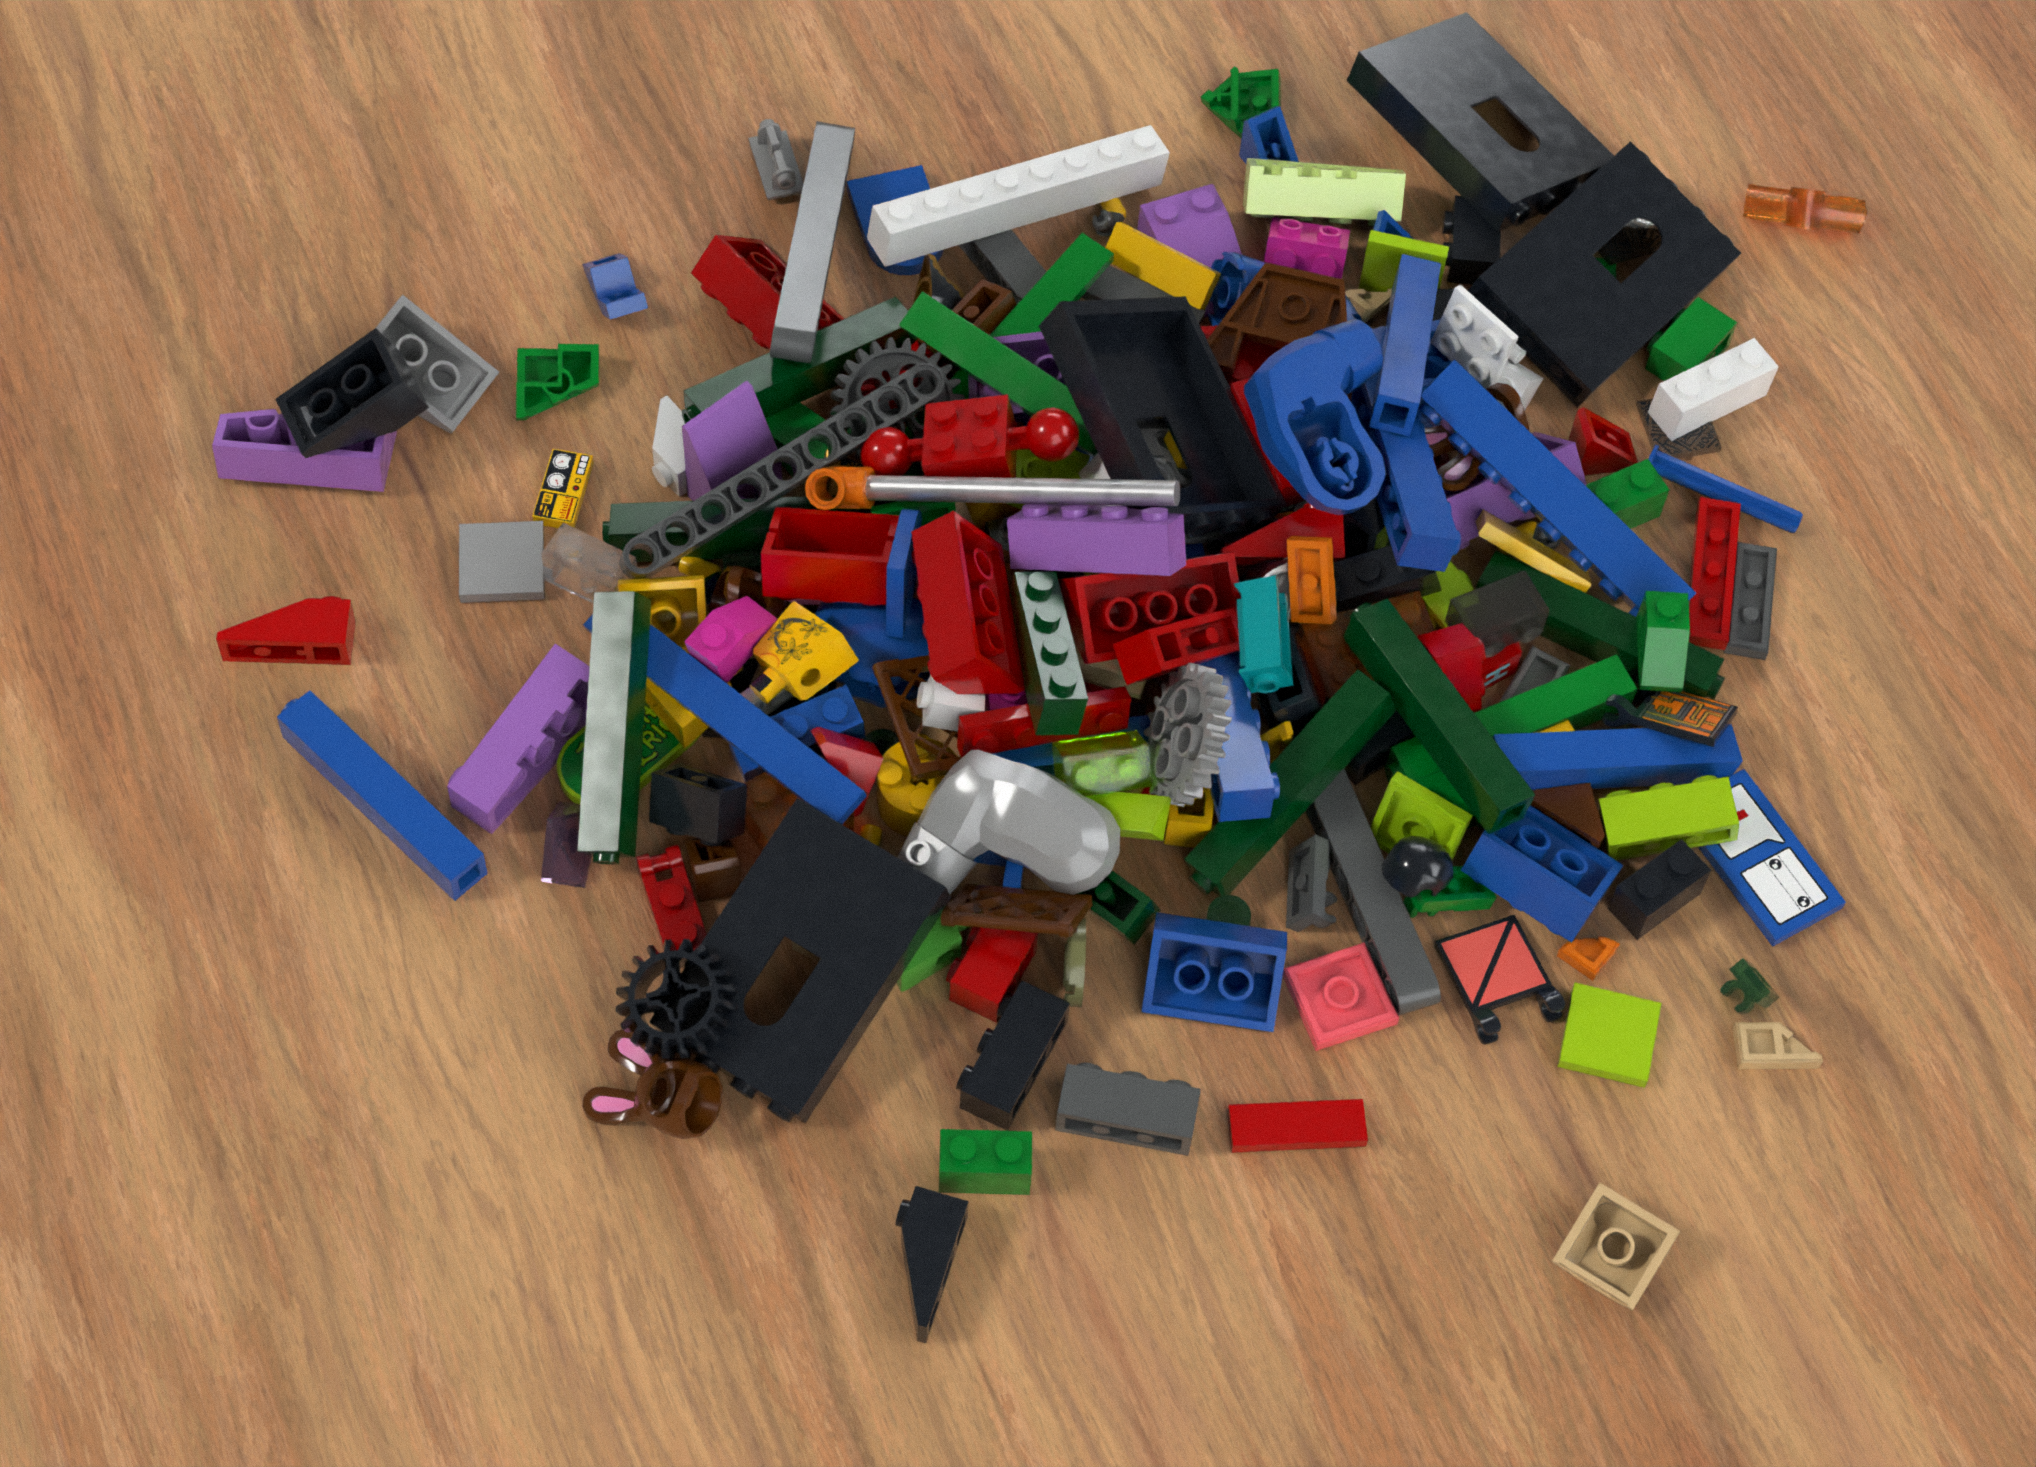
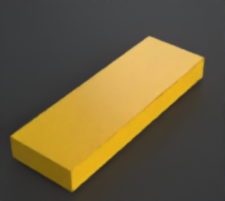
(1162, 265)
(1531, 551)

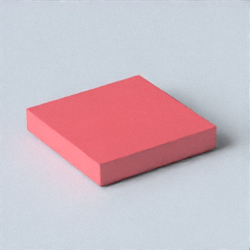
(1340, 996)

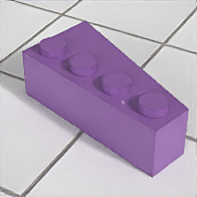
(263, 450)
(1097, 539)
(523, 741)

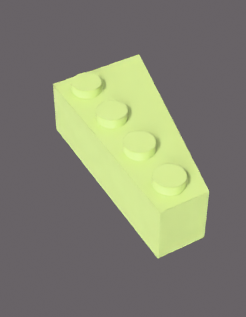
(1321, 190)

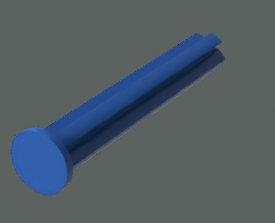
(1722, 489)

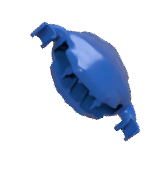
(866, 634)

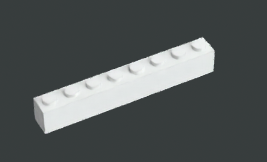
(1016, 195)

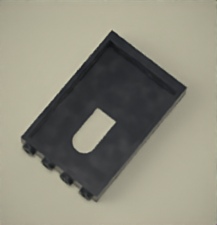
(1427, 94)
(1569, 307)
(1155, 363)
(845, 906)

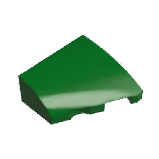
(554, 376)

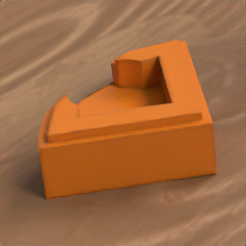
(1588, 954)

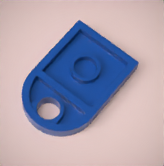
(880, 189)
(901, 574)

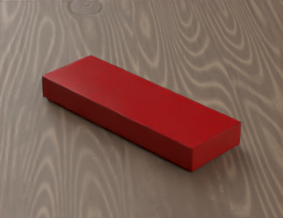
(1297, 1125)

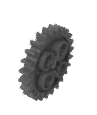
(870, 371)

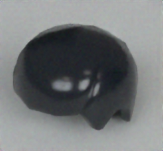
(1418, 865)

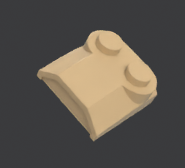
(1615, 1247)

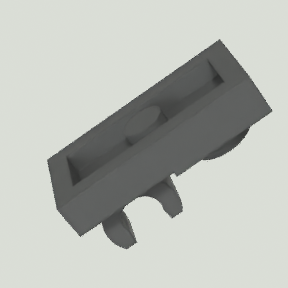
(1307, 885)

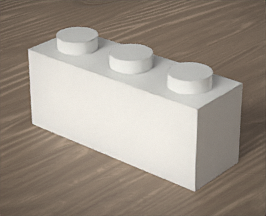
(1712, 389)

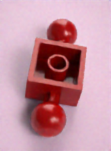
(971, 440)

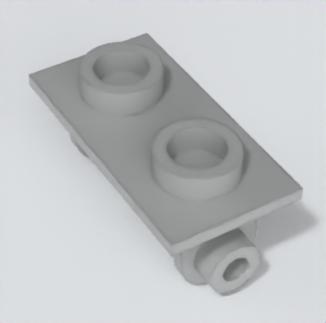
(775, 161)

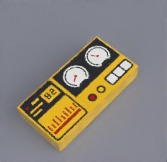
(563, 488)

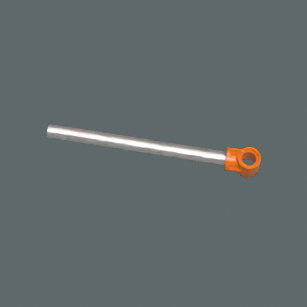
(862, 487)

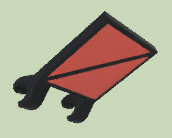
(1495, 968)

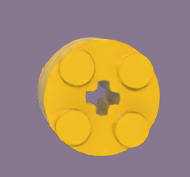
(899, 796)

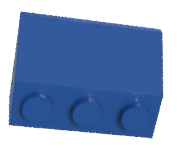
(1543, 871)
(1215, 972)

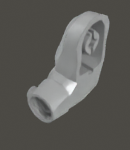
(1018, 816)

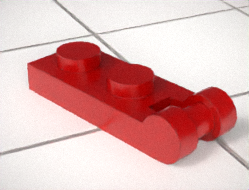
(671, 899)

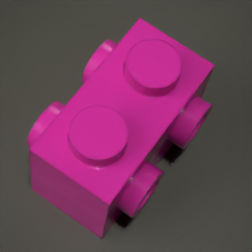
(1307, 246)

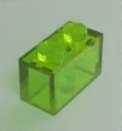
(1103, 763)

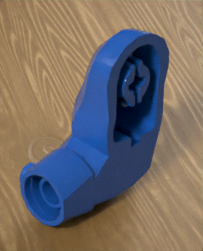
(1310, 422)

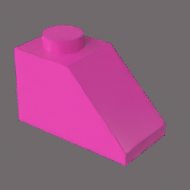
(729, 636)

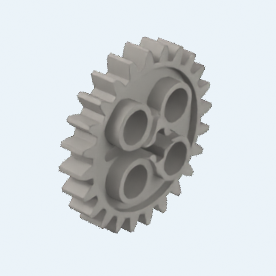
(1187, 733)

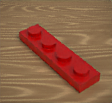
(1713, 572)
(1013, 726)

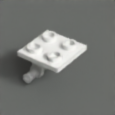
(1476, 338)

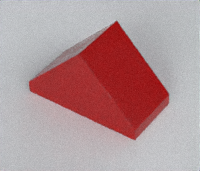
(1601, 444)
(852, 757)

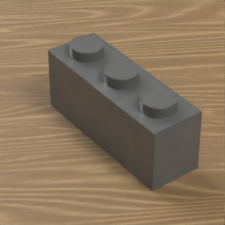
(1127, 1108)

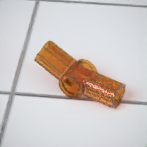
(1805, 208)

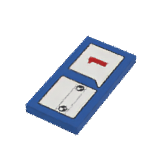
(1771, 868)

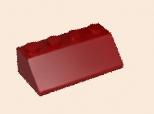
(749, 284)
(1117, 606)
(966, 608)

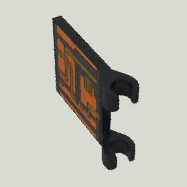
(1673, 713)

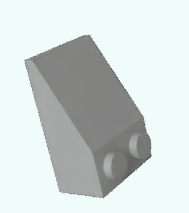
(441, 364)

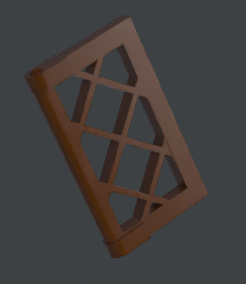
(909, 670)
(1016, 909)

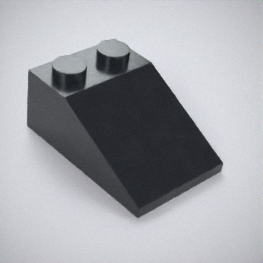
(352, 397)

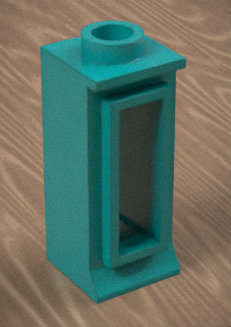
(1264, 635)

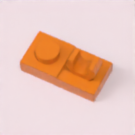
(1311, 580)

